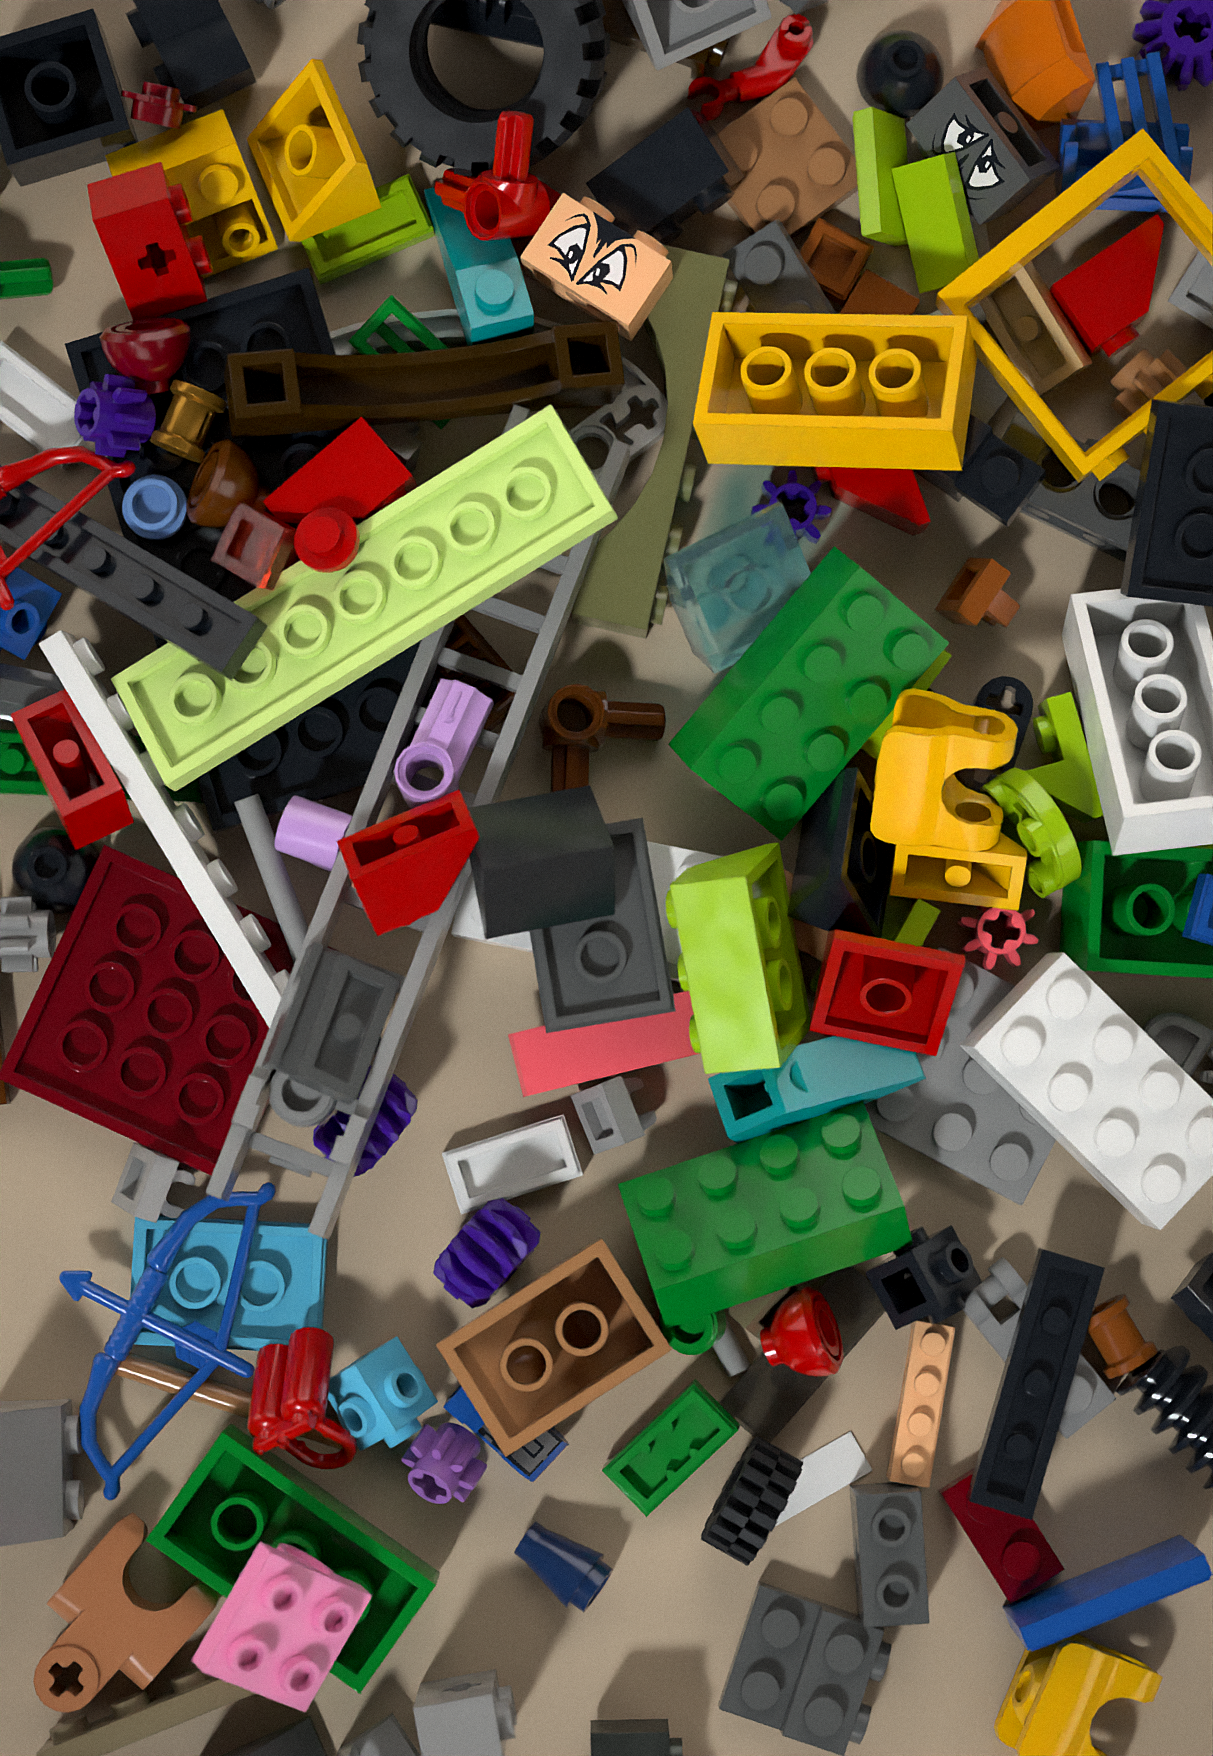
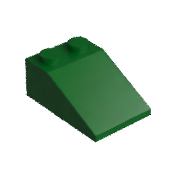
(1132, 912)

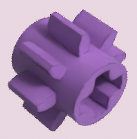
(444, 1463)

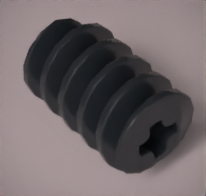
(1181, 1402)

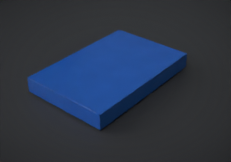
(1107, 1592)

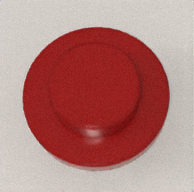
(327, 540)

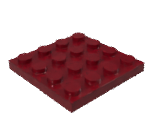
(144, 1016)

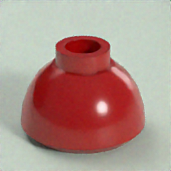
(804, 1335)

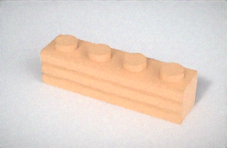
(921, 1403)

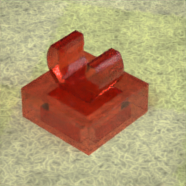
(256, 546)

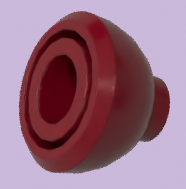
(147, 350)

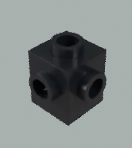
(925, 1278)

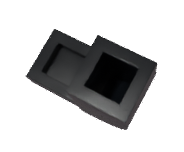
(991, 474)

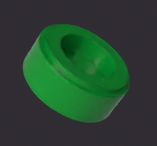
(695, 1335)

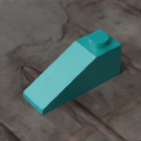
(482, 278)

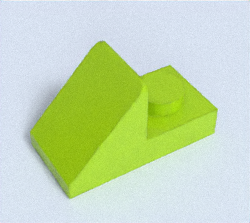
(1071, 776)

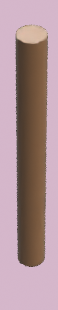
(209, 1393)

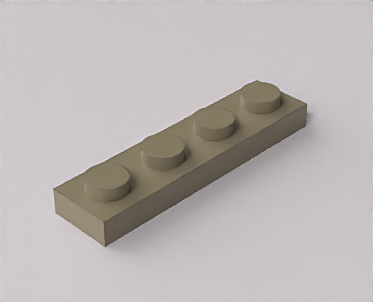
(140, 1717)

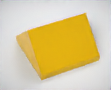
(312, 158)

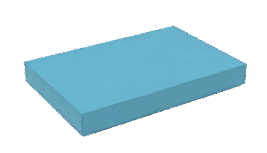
(279, 1288)

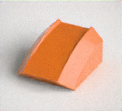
(1038, 59)

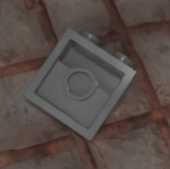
(804, 1669)

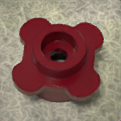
(158, 105)

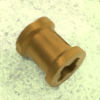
(188, 421)

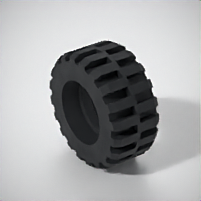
(463, 135)

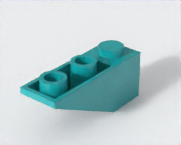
(810, 1083)

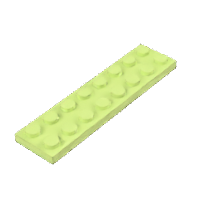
(412, 574)

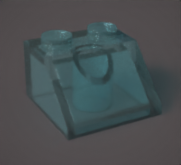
(735, 584)

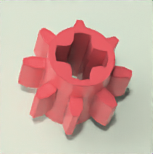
(982, 940)

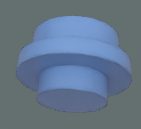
(154, 507)

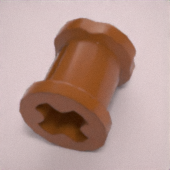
(1118, 1337)

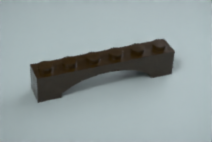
(319, 392)

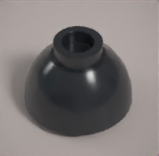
(900, 73)
(52, 869)

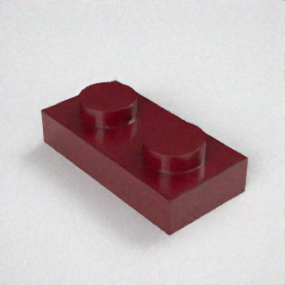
(1005, 1542)

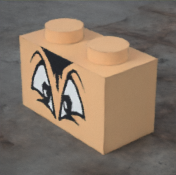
(598, 264)

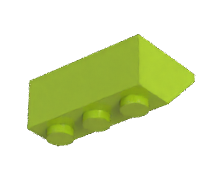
(739, 960)

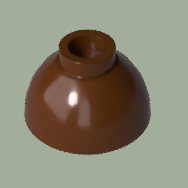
(222, 481)

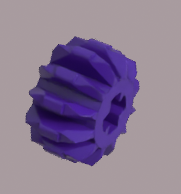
(1178, 55)
(392, 1118)
(486, 1252)

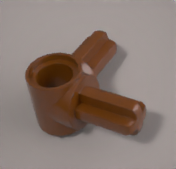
(604, 720)

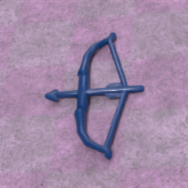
(193, 1343)

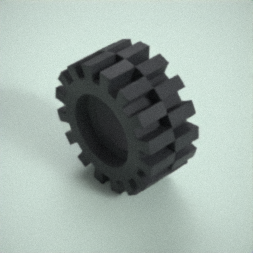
(752, 1500)

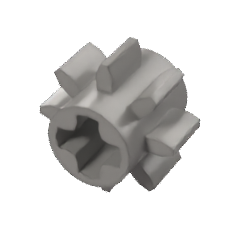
(25, 934)

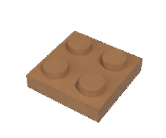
(790, 162)

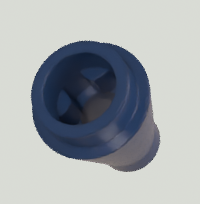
(564, 1566)

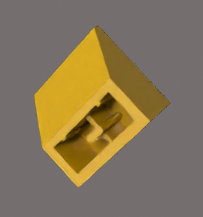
(216, 185)

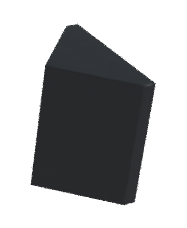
(542, 862)
(840, 863)

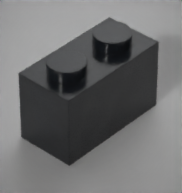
(668, 178)

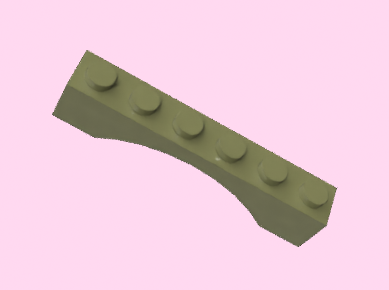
(625, 570)

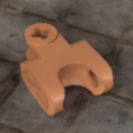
(114, 1624)

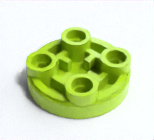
(1039, 827)

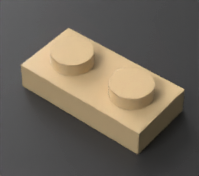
(1034, 331)

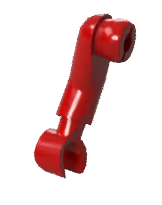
(769, 73)

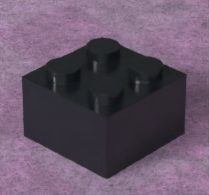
(60, 99)

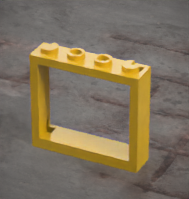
(1133, 158)

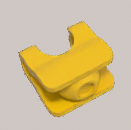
(914, 777)
(1060, 1692)

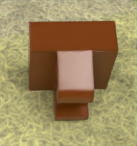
(978, 595)

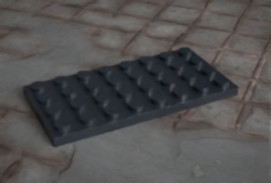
(338, 739)

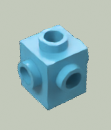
(381, 1396)

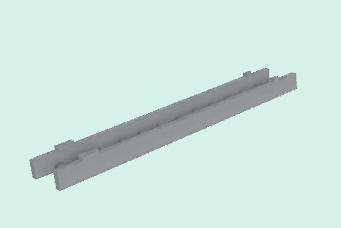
(338, 888)

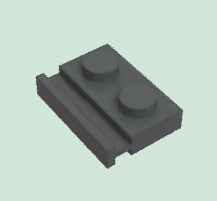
(331, 1023)

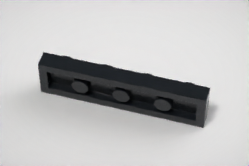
(1035, 1383)

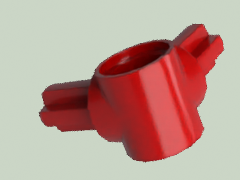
(506, 198)

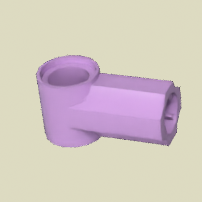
(443, 740)
(311, 832)

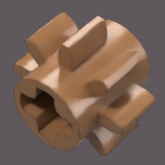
(1143, 380)

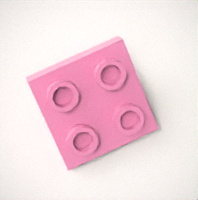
(282, 1626)

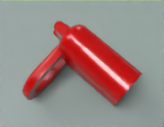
(293, 1397)

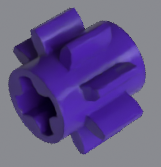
(114, 415)
(789, 495)

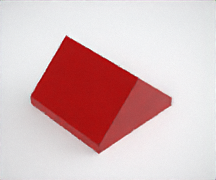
(885, 992)

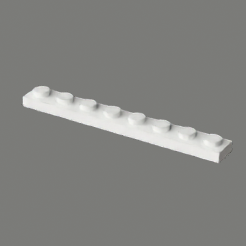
(172, 826)

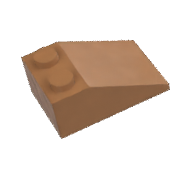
(553, 1346)

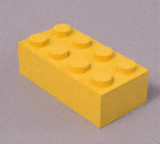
(836, 390)

